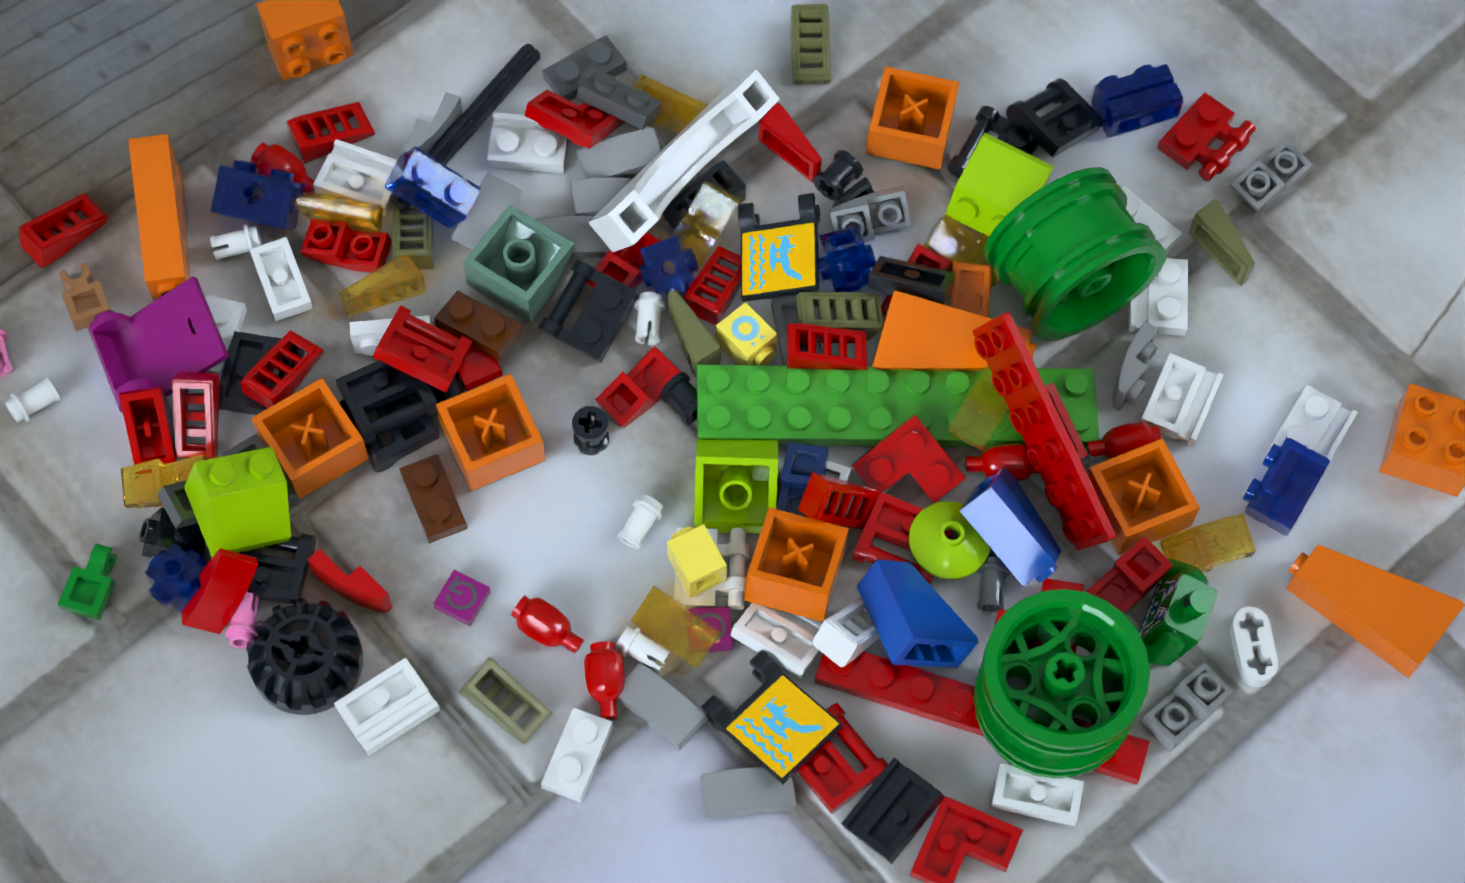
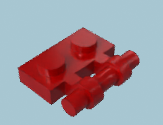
(1198, 129)

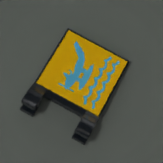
(781, 255)
(777, 723)

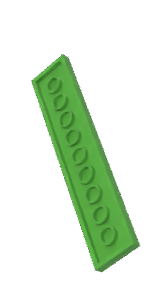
(859, 405)

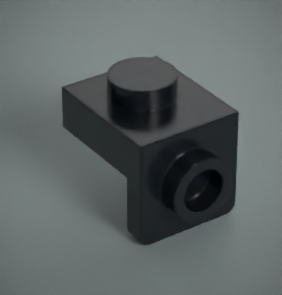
(160, 534)

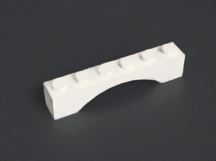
(654, 187)

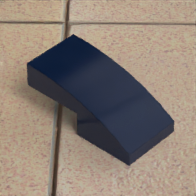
(796, 472)

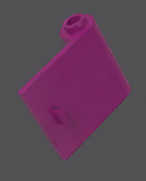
(158, 341)

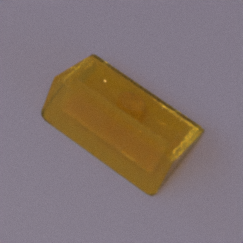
(677, 107)
(357, 213)

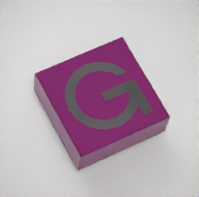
(462, 598)
(721, 620)

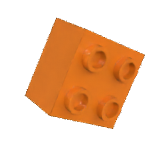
(304, 34)
(912, 118)
(491, 432)
(311, 438)
(1427, 441)
(1143, 495)
(795, 564)

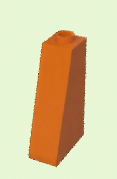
(160, 213)
(931, 337)
(1374, 606)

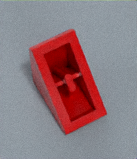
(148, 425)

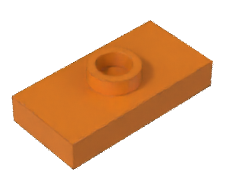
(971, 288)

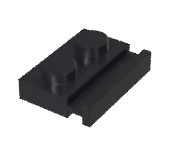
(893, 810)

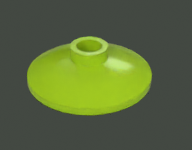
(936, 552)

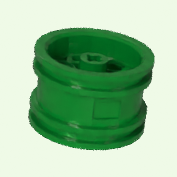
(1074, 253)
(1060, 683)

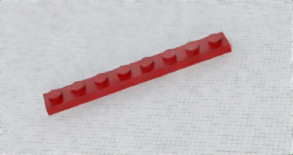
(946, 702)

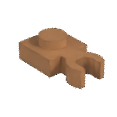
(83, 298)

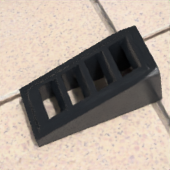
(717, 174)

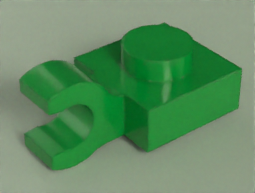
(90, 589)

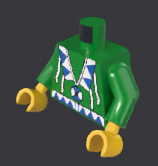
(1177, 613)

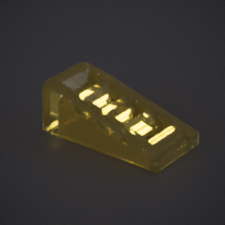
(385, 286)

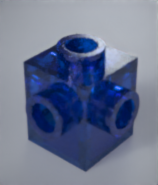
(668, 250)
(846, 259)
(175, 576)

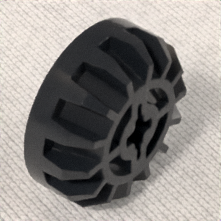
(315, 679)

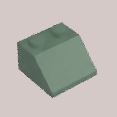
(518, 263)

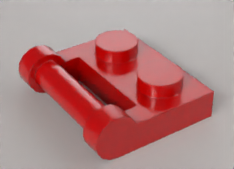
(422, 349)
(892, 523)
(831, 774)

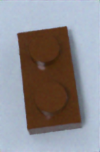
(487, 328)
(433, 498)

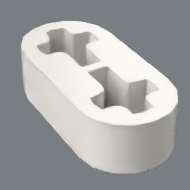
(1262, 645)

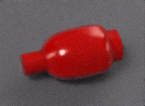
(280, 158)
(1123, 439)
(1008, 455)
(545, 624)
(605, 676)

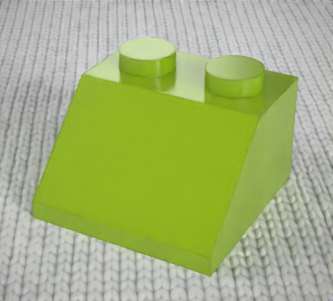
(995, 183)
(735, 483)
(240, 501)

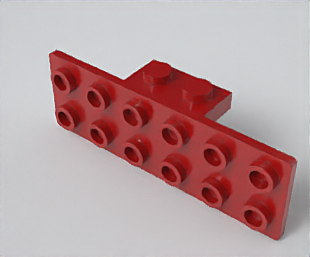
(1046, 430)

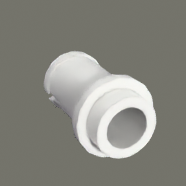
(238, 241)
(649, 317)
(31, 400)
(640, 521)
(643, 649)

